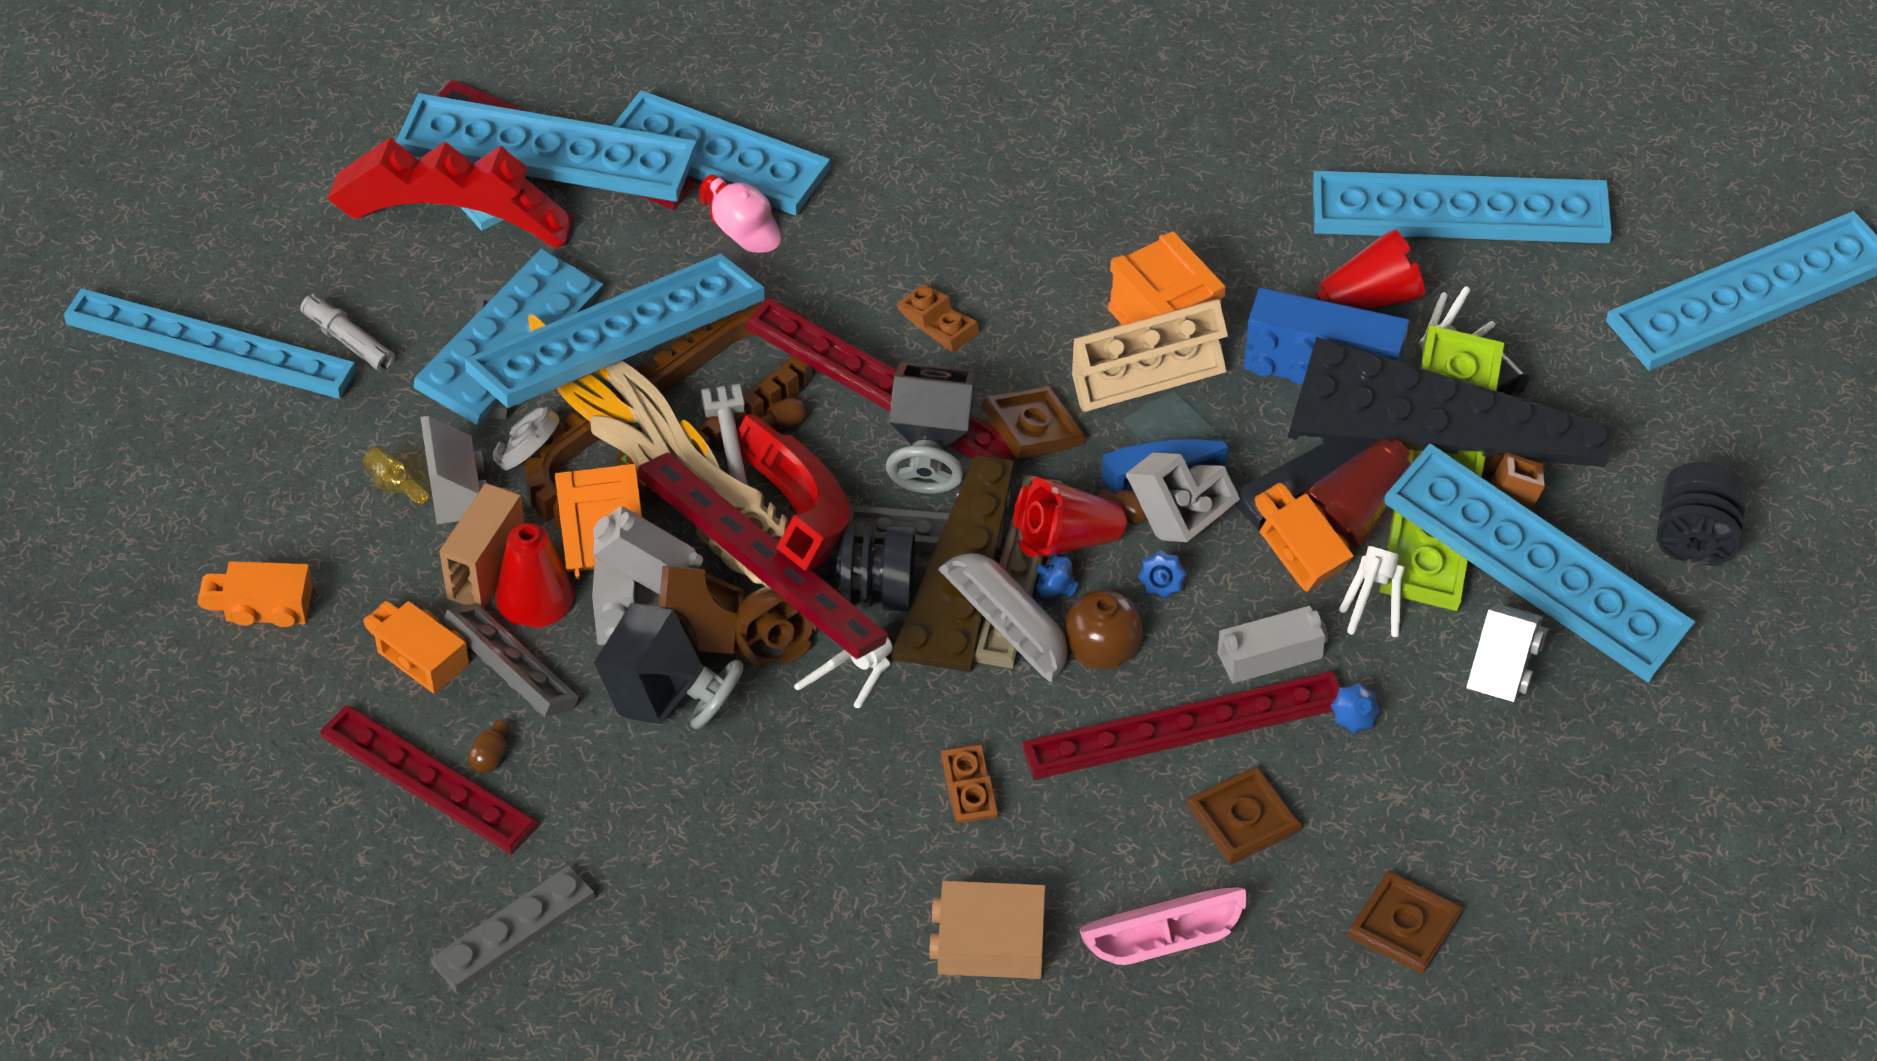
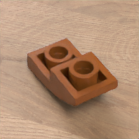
(933, 314)
(968, 784)

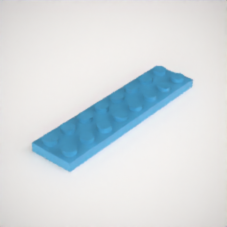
(553, 146)
(1461, 207)
(1747, 291)
(613, 330)
(1539, 562)

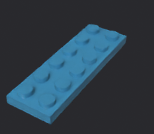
(732, 152)
(540, 288)

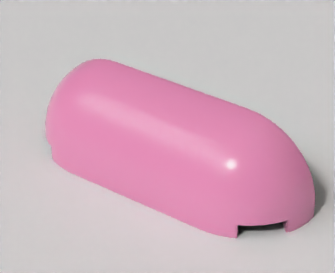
(1165, 926)

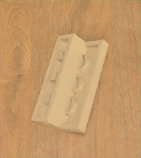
(1149, 355)

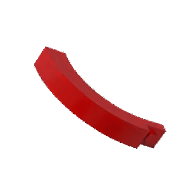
(806, 484)

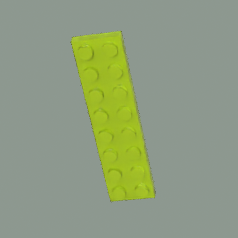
(1432, 569)

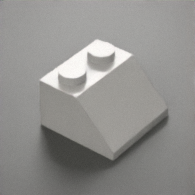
(451, 469)

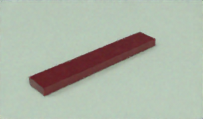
(429, 779)

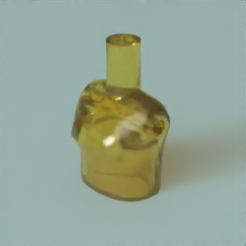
(392, 475)

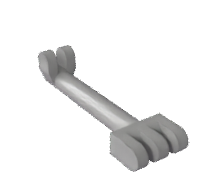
(724, 410)

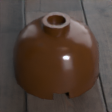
(771, 619)
(1103, 629)

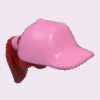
(741, 213)

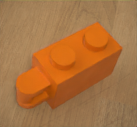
(1302, 537)
(259, 593)
(418, 644)

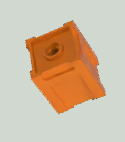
(1160, 281)
(584, 500)

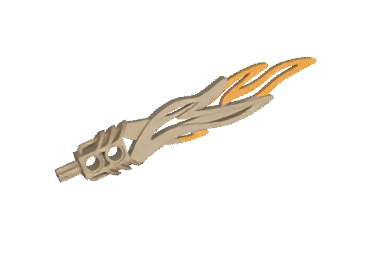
(659, 436)

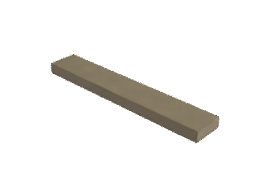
(992, 645)

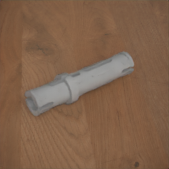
(337, 325)

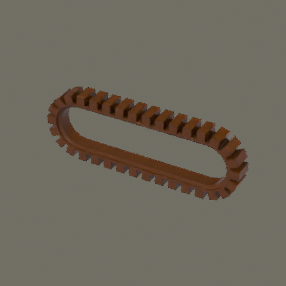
(666, 373)

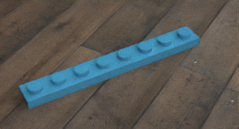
(210, 343)

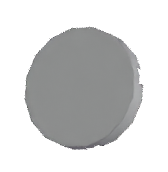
(526, 437)

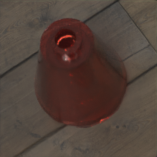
(1357, 489)

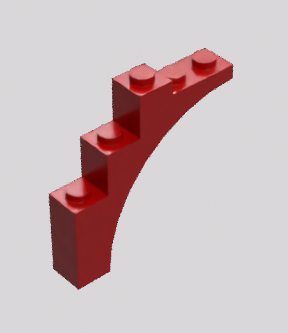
(444, 176)

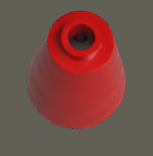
(1375, 277)
(1064, 519)
(533, 579)

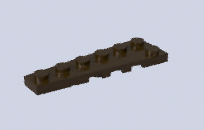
(941, 621)

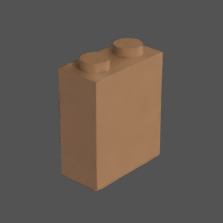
(477, 545)
(989, 929)

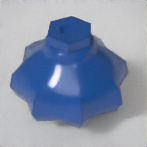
(1162, 574)
(1055, 578)
(1355, 708)

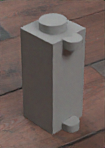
(640, 548)
(1272, 644)

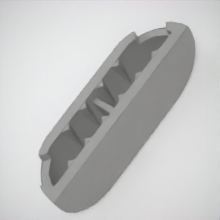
(1010, 611)

